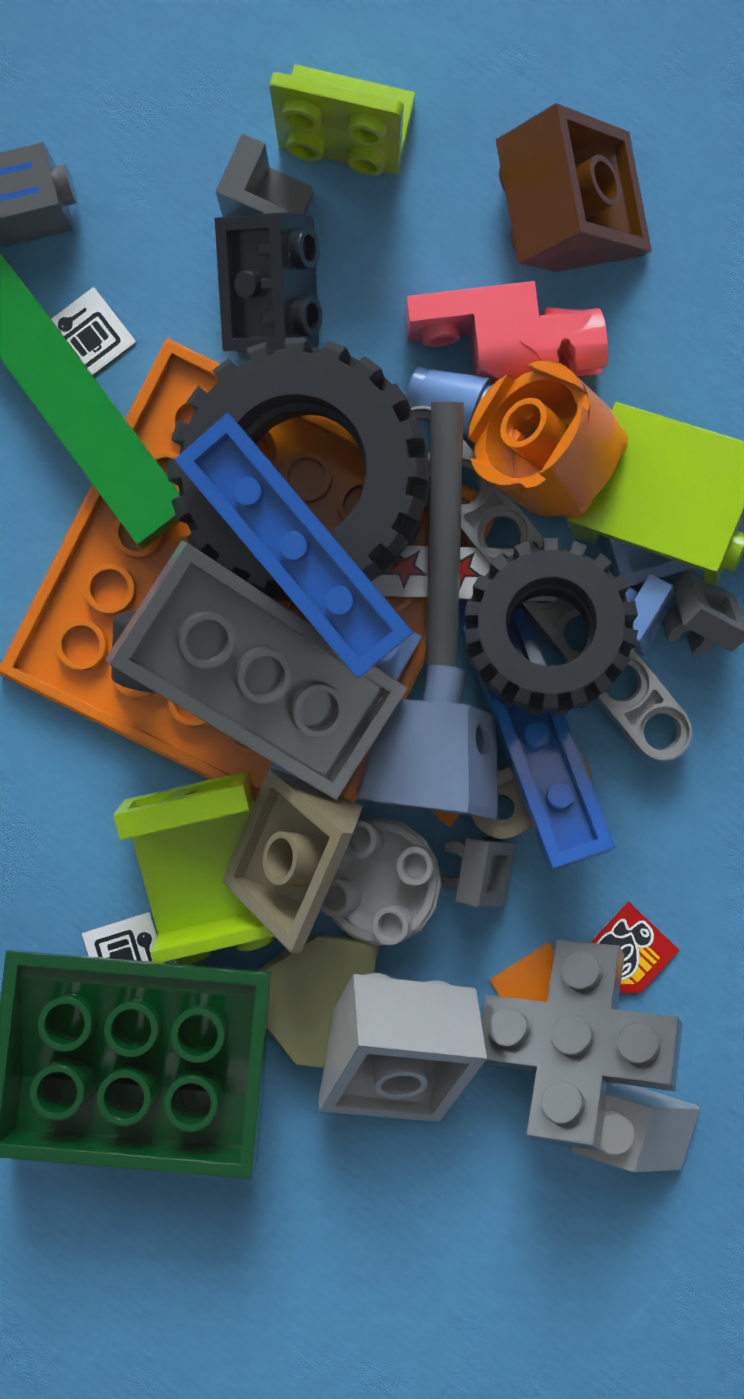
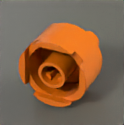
(546, 440)

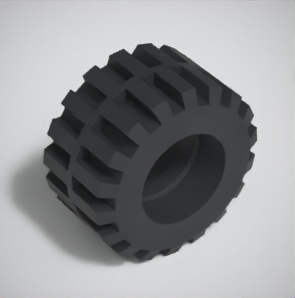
(562, 575)

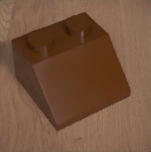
(571, 191)

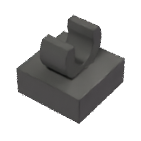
(707, 612)
(483, 871)

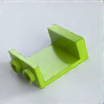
(672, 494)
(183, 852)

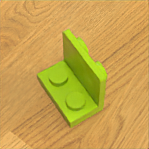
(341, 119)

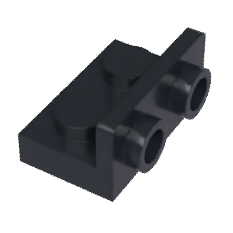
(267, 280)

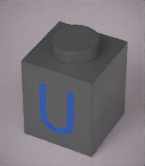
(33, 195)

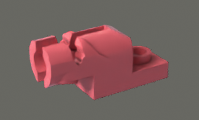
(508, 329)

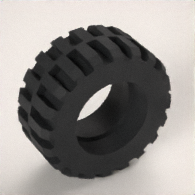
(324, 384)

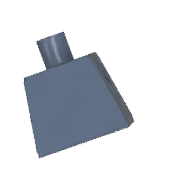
(436, 753)

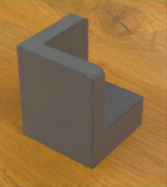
(255, 188)

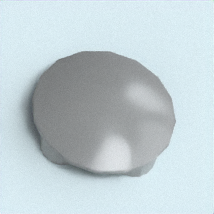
(384, 883)

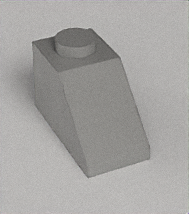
(643, 1130)

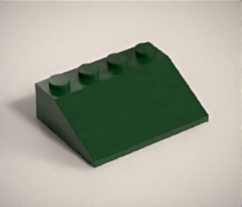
(132, 1063)

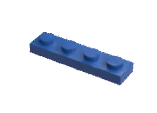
(293, 545)
(549, 770)

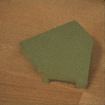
(307, 990)

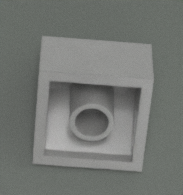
(401, 1048)

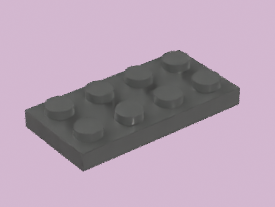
(254, 671)

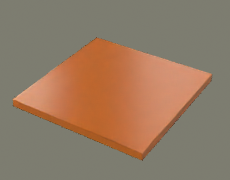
(105, 573)

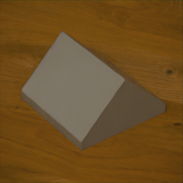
(290, 855)

